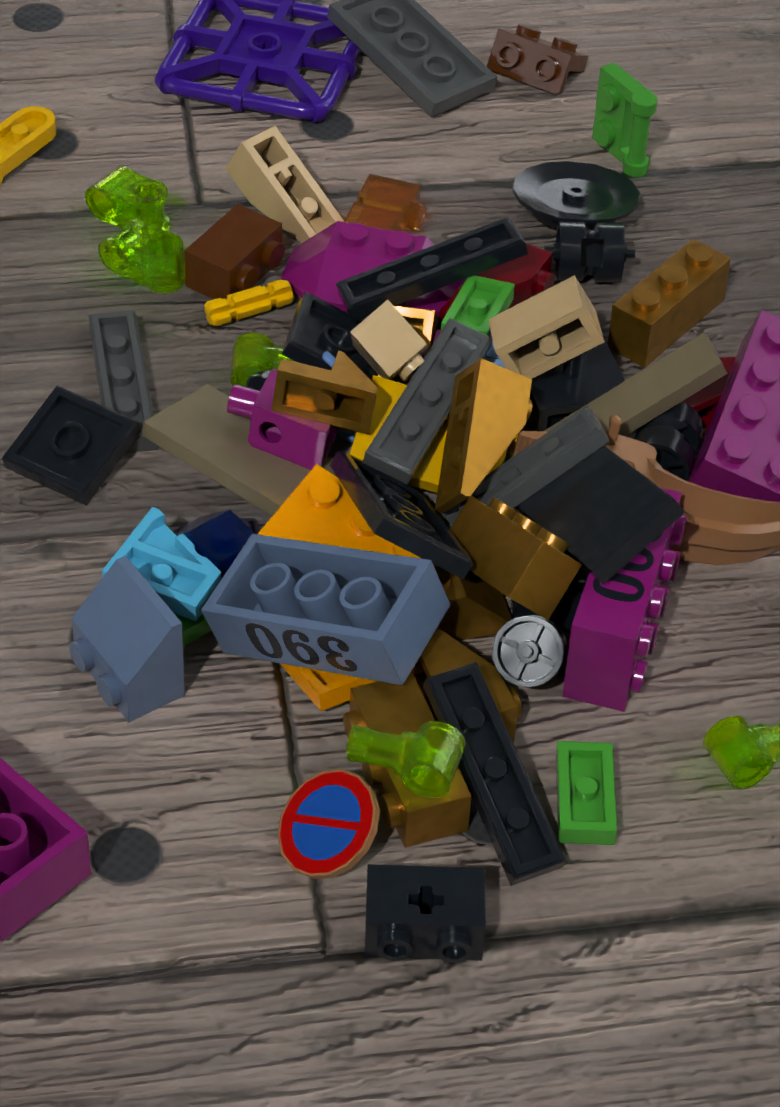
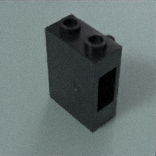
(572, 386)

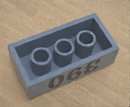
(327, 608)

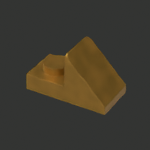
(331, 396)

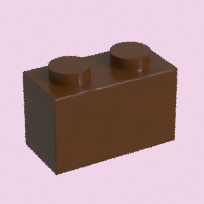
(233, 253)

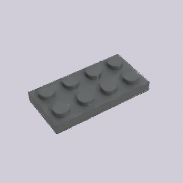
(414, 51)

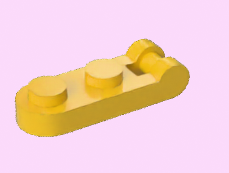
(24, 135)

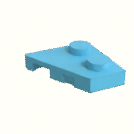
(170, 565)

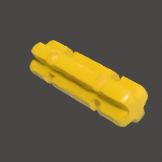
(248, 302)

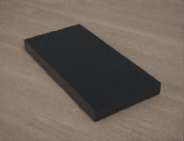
(603, 512)
(400, 514)

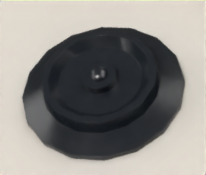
(575, 193)

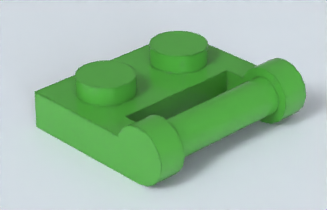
(624, 118)

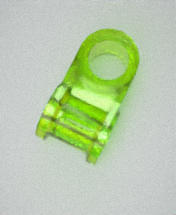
(128, 195)
(145, 256)

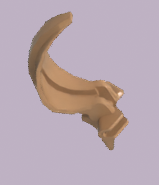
(718, 524)

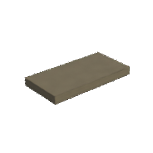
(218, 446)

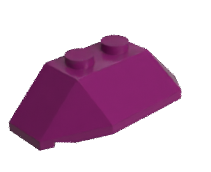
(352, 249)

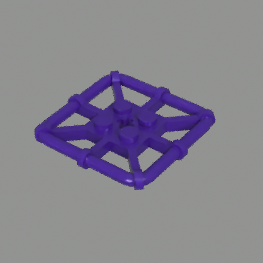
(261, 51)

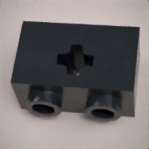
(425, 913)

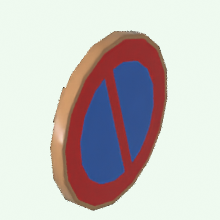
(328, 824)

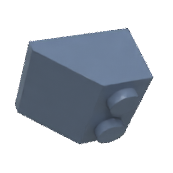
(129, 643)

